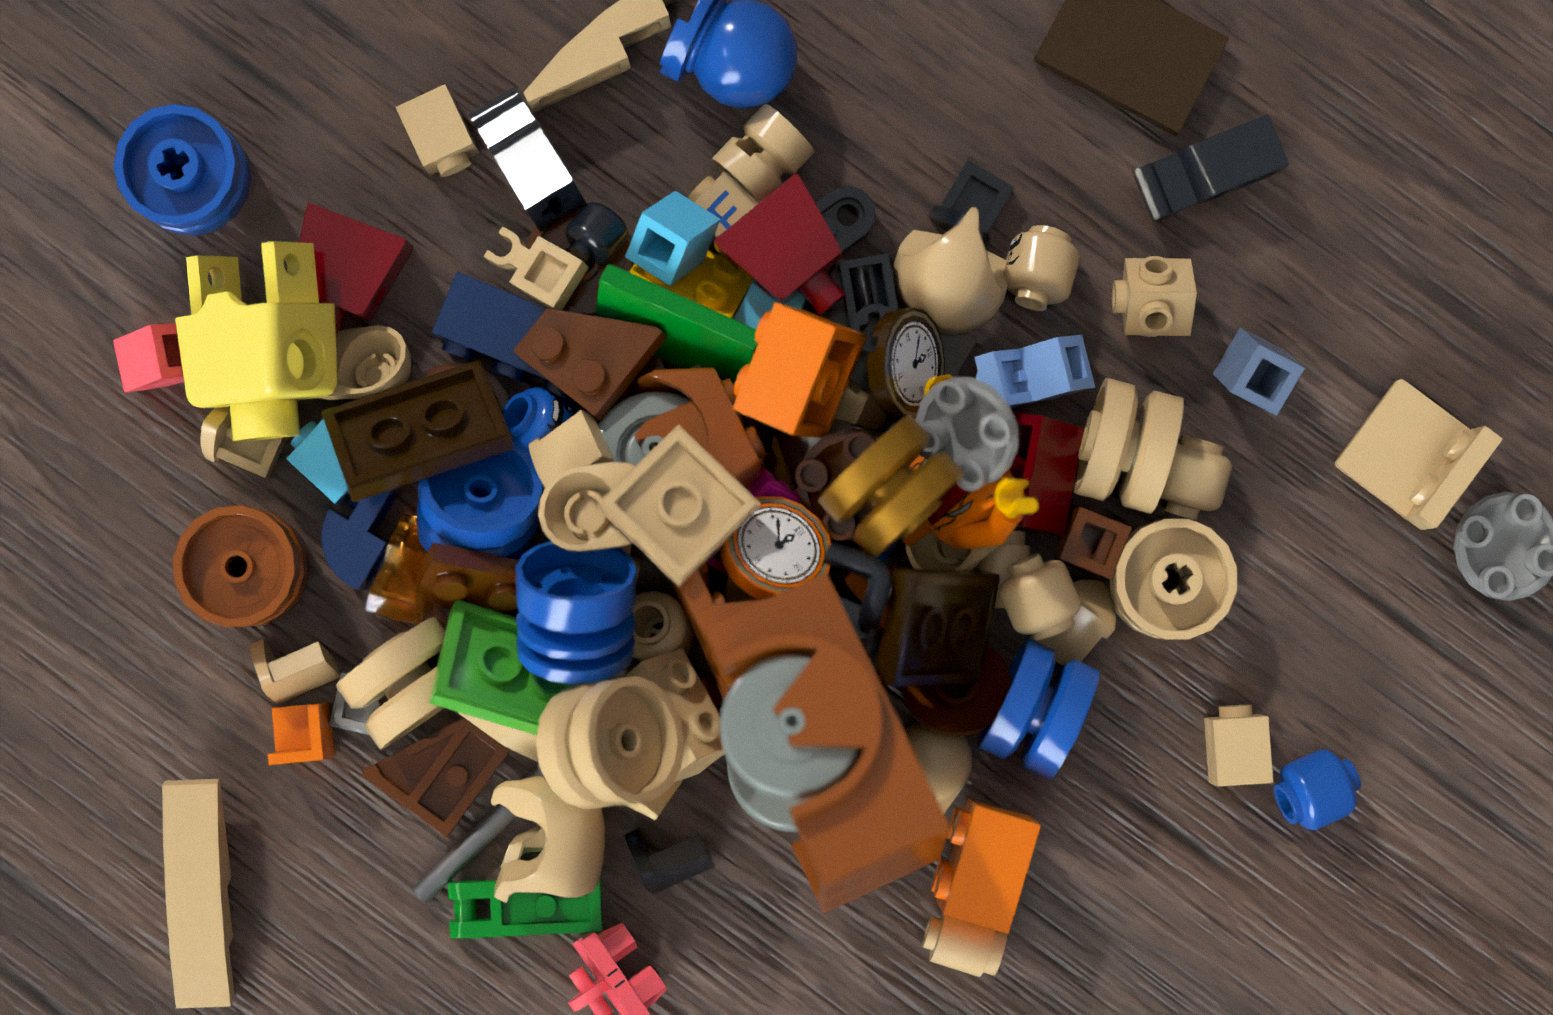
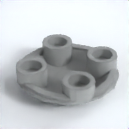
(972, 427)
(1505, 545)

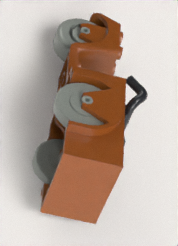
(802, 706)

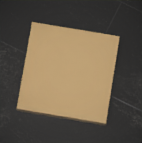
(678, 505)

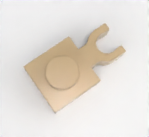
(541, 272)

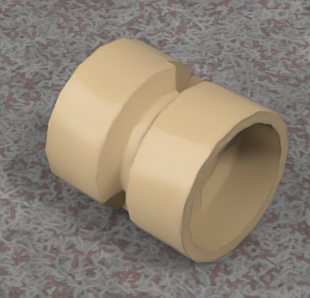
(764, 153)

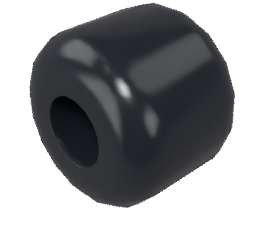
(596, 233)

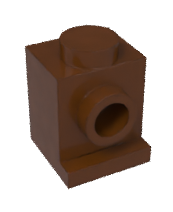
(1092, 543)

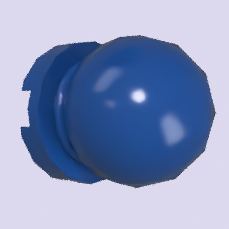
(736, 50)

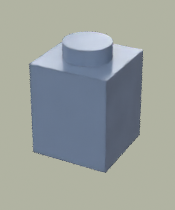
(1258, 371)

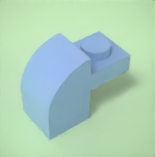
(1037, 371)

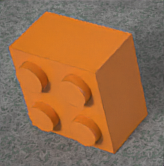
(798, 371)
(985, 864)

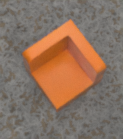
(302, 733)

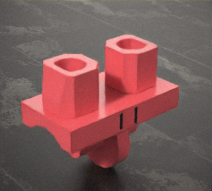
(600, 955)

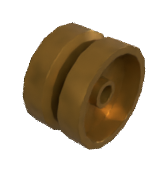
(896, 492)

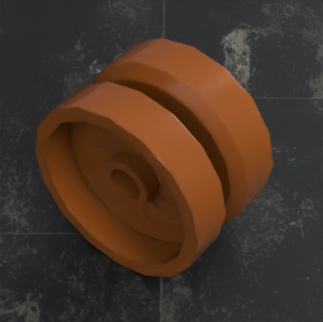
(218, 543)

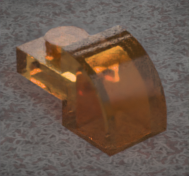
(395, 586)

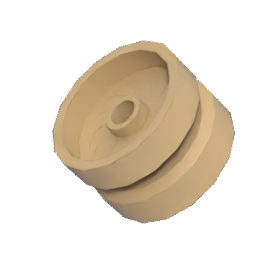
(1137, 448)
(1203, 587)
(403, 675)
(610, 743)

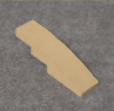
(598, 50)
(197, 893)

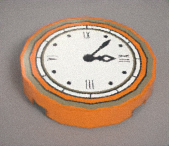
(776, 548)

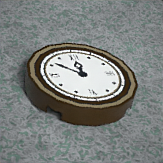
(904, 360)

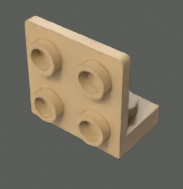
(1416, 455)

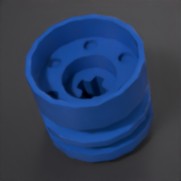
(575, 613)

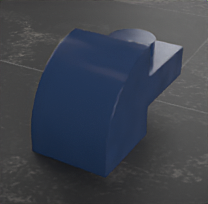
(352, 543)

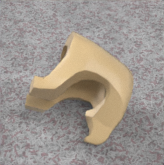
(950, 276)
(565, 835)

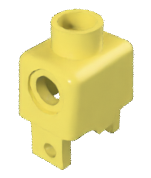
(262, 353)

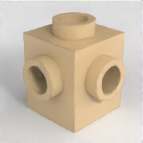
(1156, 296)

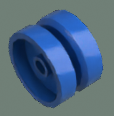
(212, 164)
(482, 505)
(1047, 712)

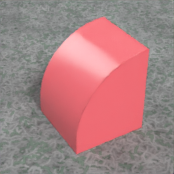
(149, 358)

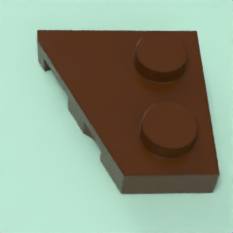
(589, 355)
(440, 773)

